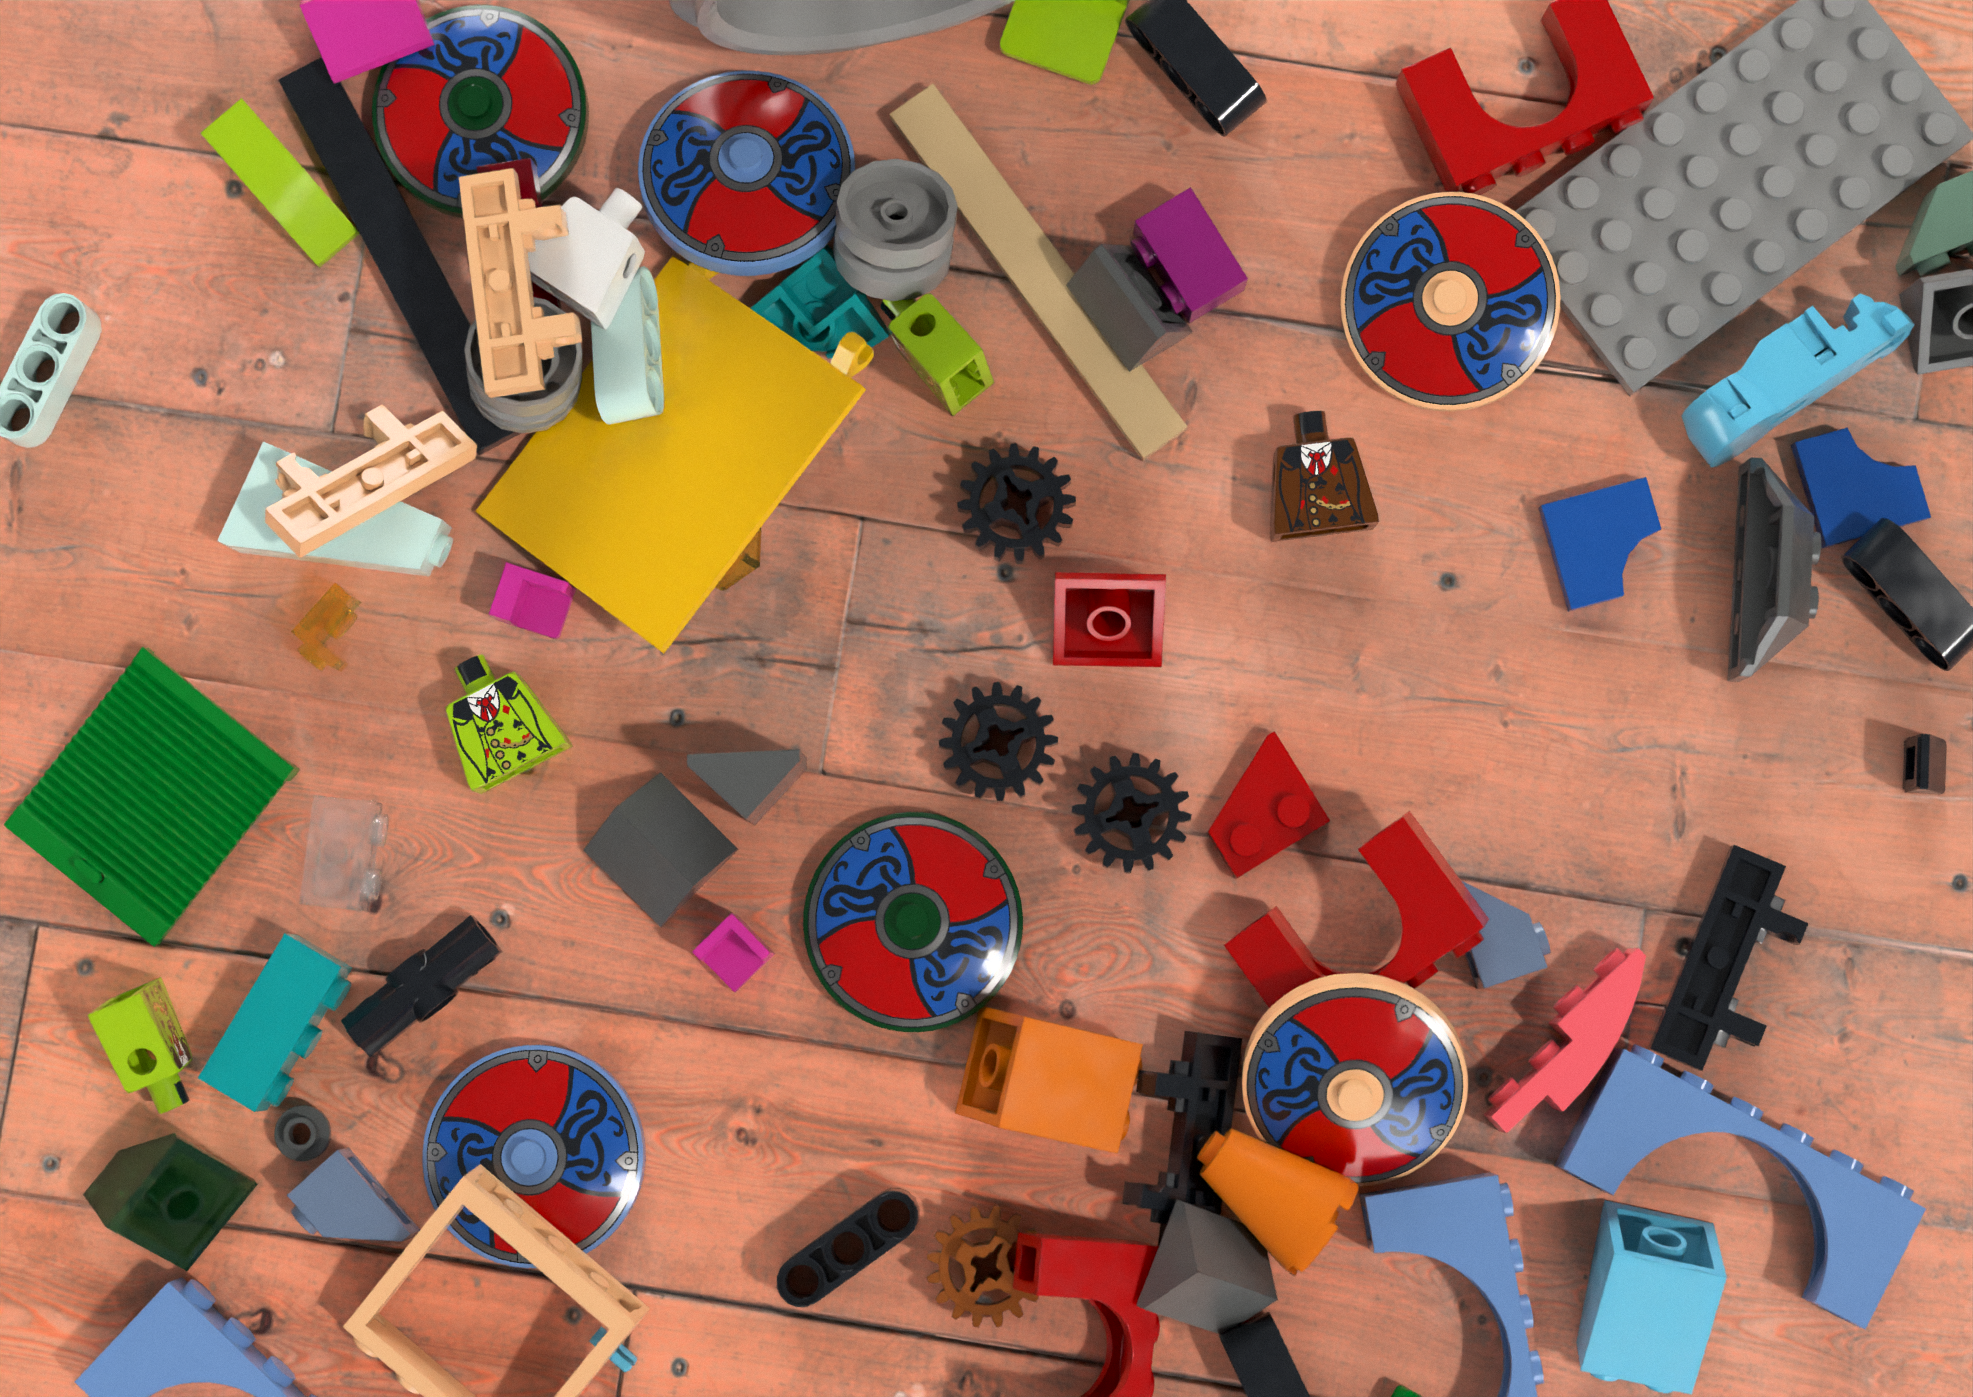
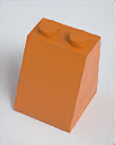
(1049, 1080)

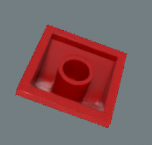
(1108, 619)

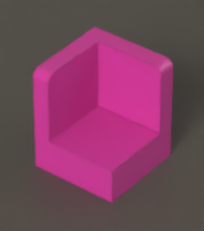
(532, 601)
(733, 952)

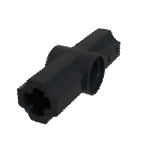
(421, 986)

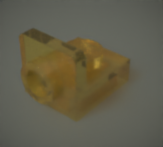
(329, 617)

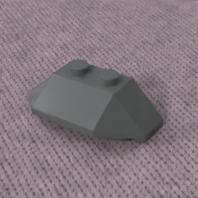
(1770, 569)

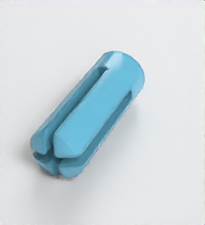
(622, 1356)

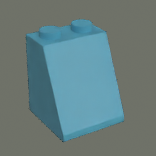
(1650, 1298)

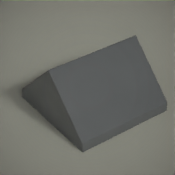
(1126, 305)
(1942, 319)
(750, 779)
(659, 848)
(1208, 1271)

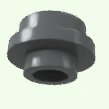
(318, 1126)

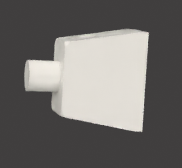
(593, 262)

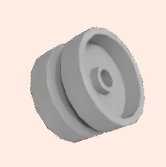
(894, 229)

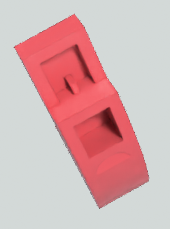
(1590, 1028)

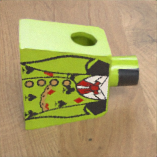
(938, 350)
(500, 726)
(139, 1022)

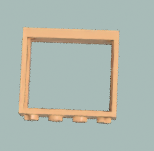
(534, 1240)

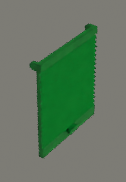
(150, 796)

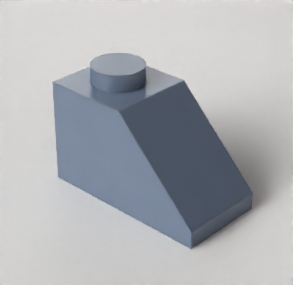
(1510, 943)
(349, 1203)

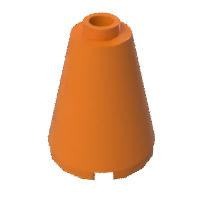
(1277, 1195)

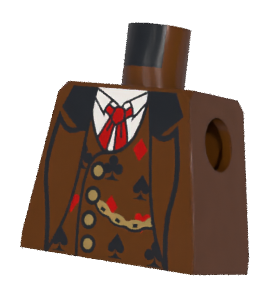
(1319, 484)

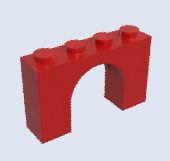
(1475, 149)
(1433, 908)
(1111, 1279)

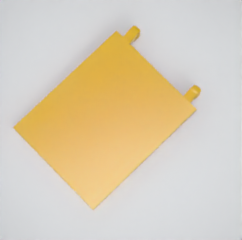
(668, 501)

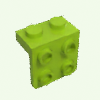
(1064, 35)

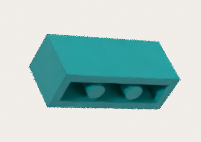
(277, 1024)

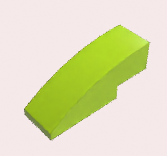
(280, 182)

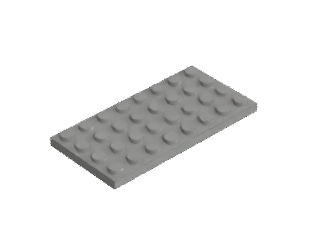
(1739, 182)

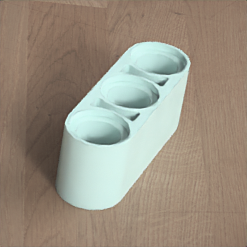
(40, 344)
(629, 356)

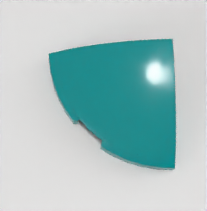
(821, 307)

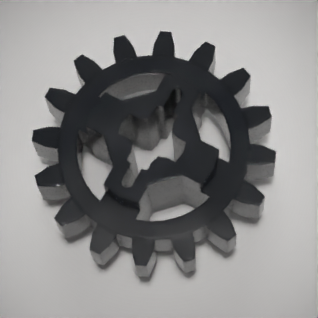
(1039, 492)
(1009, 766)
(1122, 790)

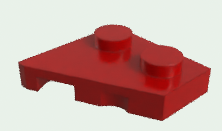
(1265, 810)

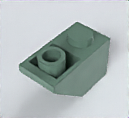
(1940, 228)

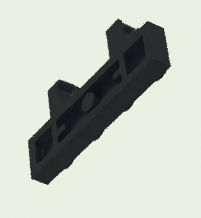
(1734, 919)
(1203, 1099)

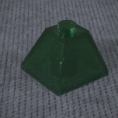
(168, 1197)

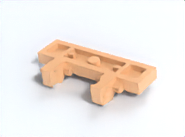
(498, 239)
(399, 466)

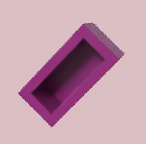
(1188, 256)

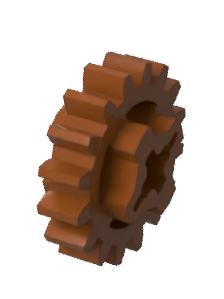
(964, 1251)

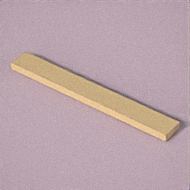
(1035, 270)

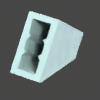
(391, 541)

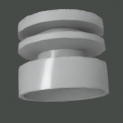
(534, 409)

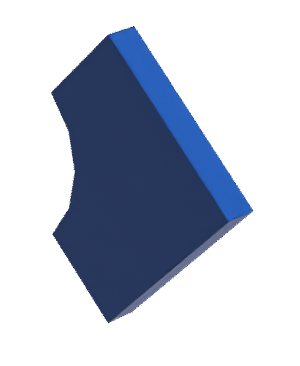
(1852, 490)
(1593, 539)

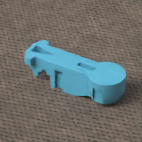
(1790, 373)

